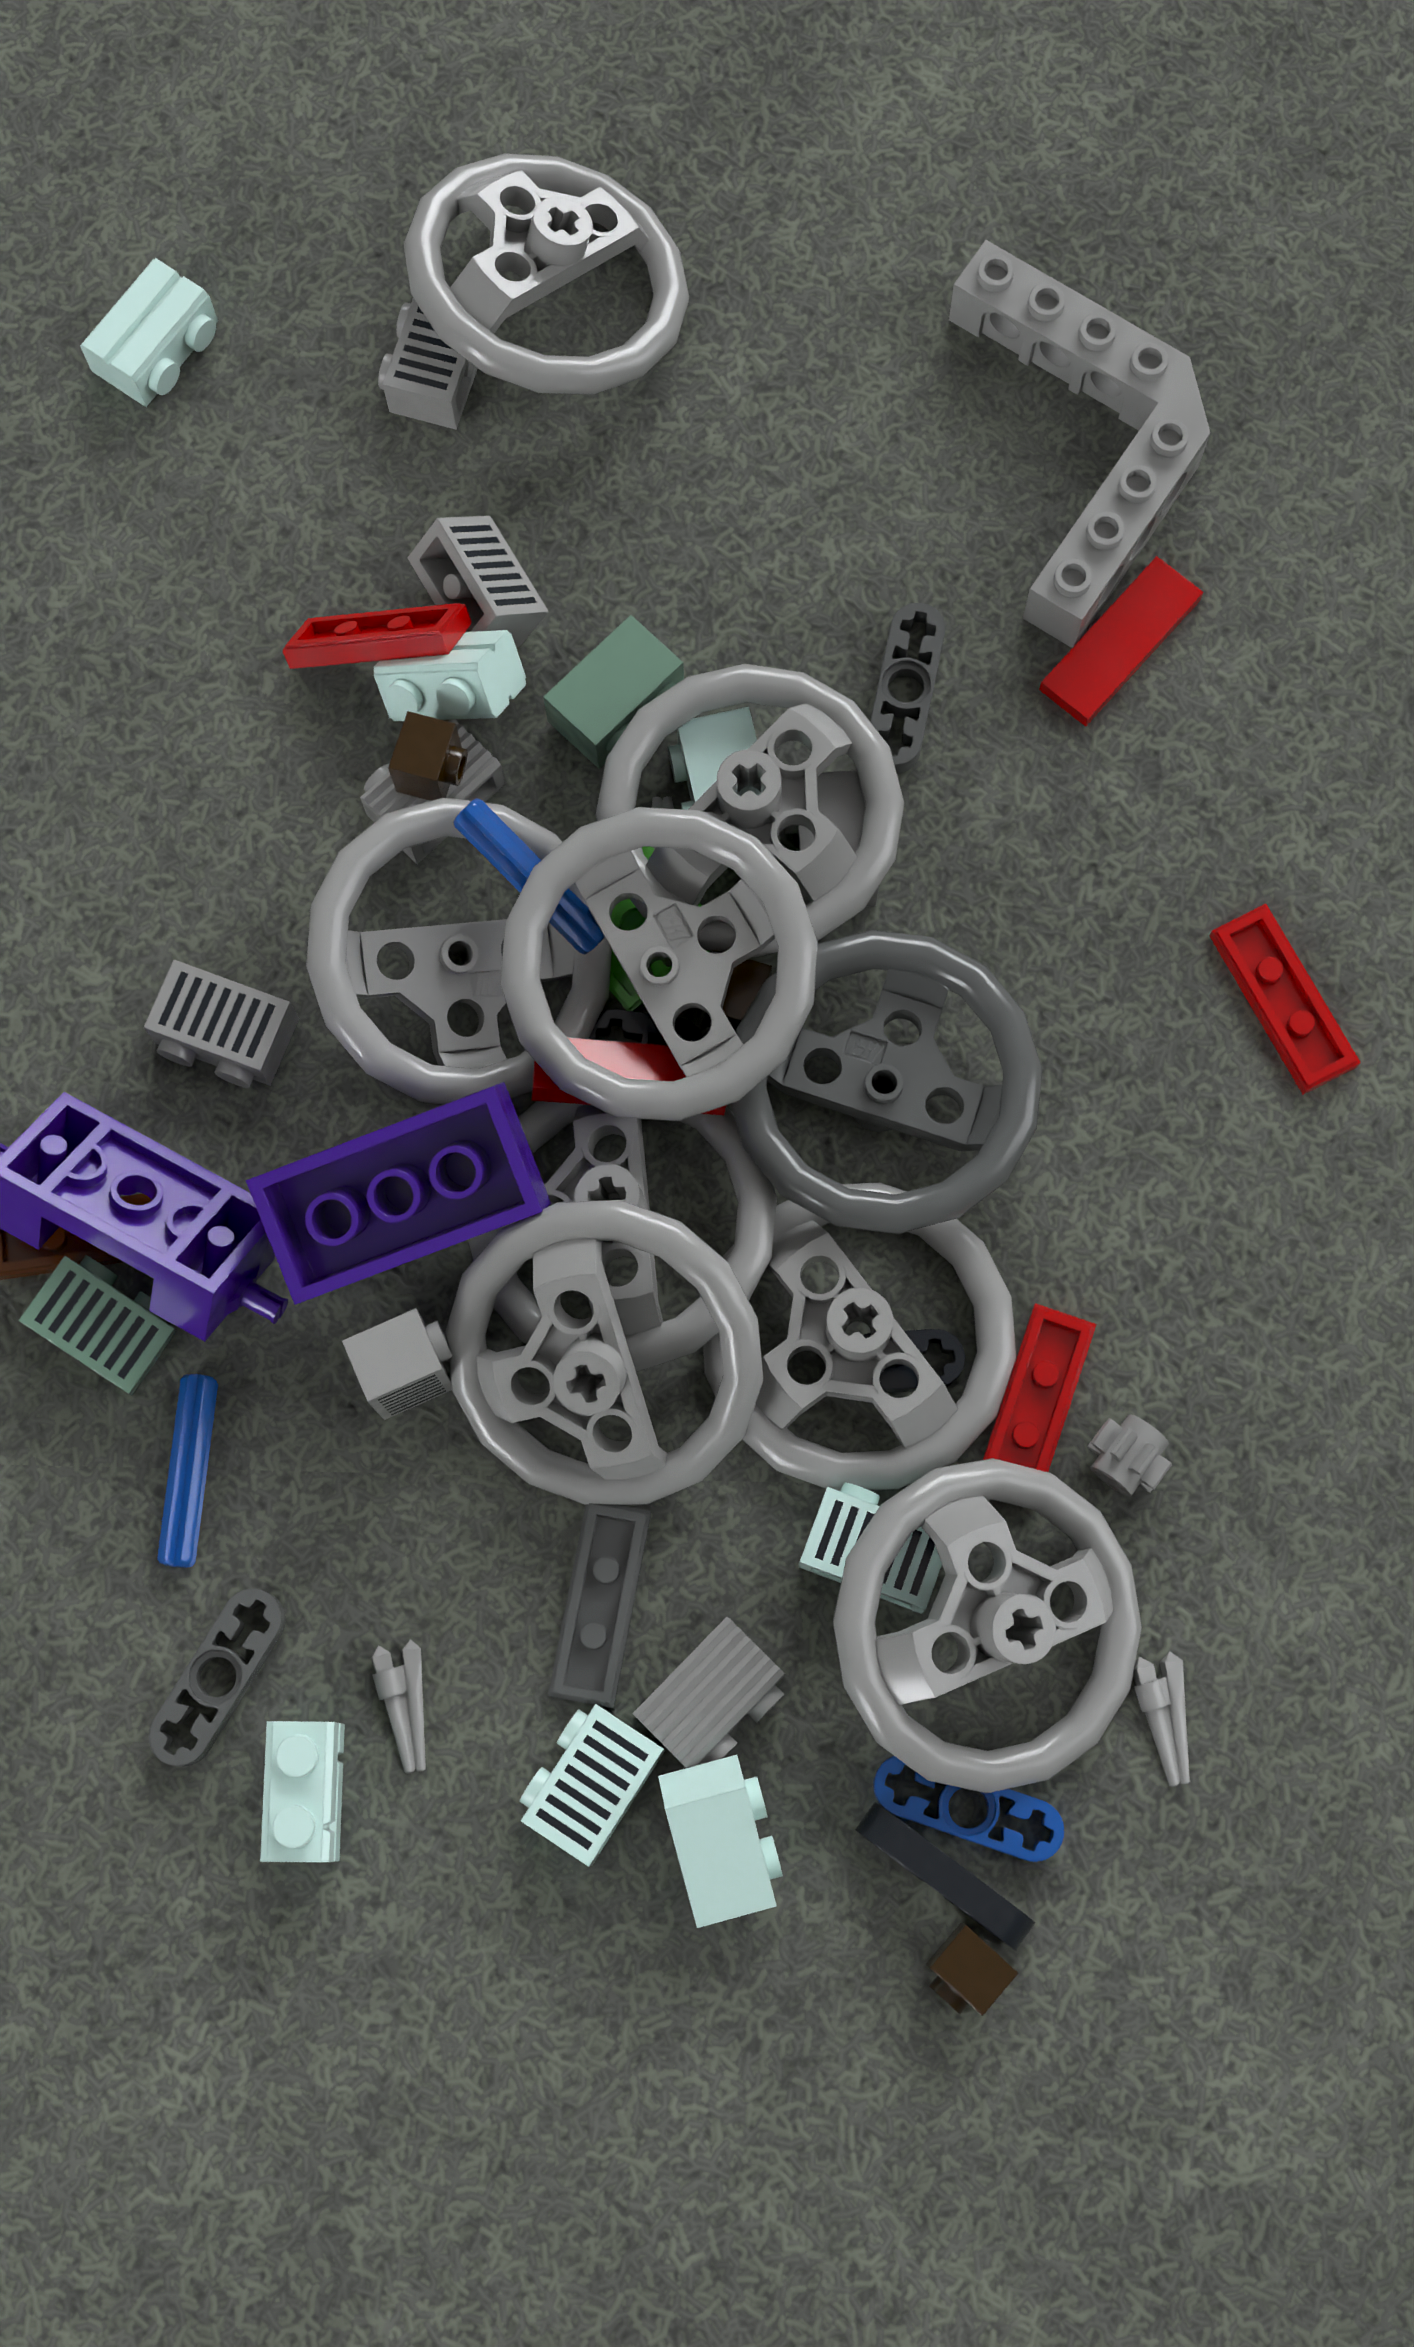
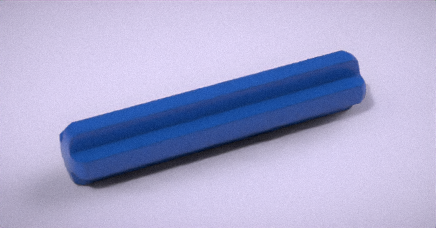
(516, 862)
(187, 1471)

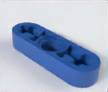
(1011, 1840)

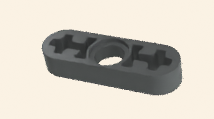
(925, 674)
(190, 1680)

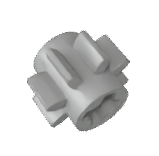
(1129, 1455)

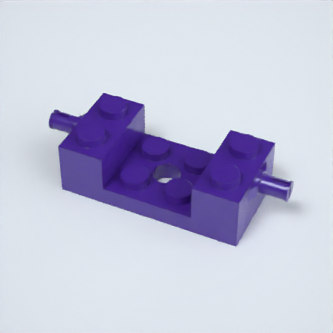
(193, 1237)

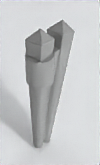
(404, 1702)
(1166, 1713)

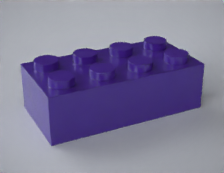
(399, 1193)

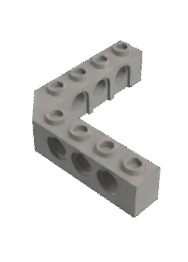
(1124, 370)

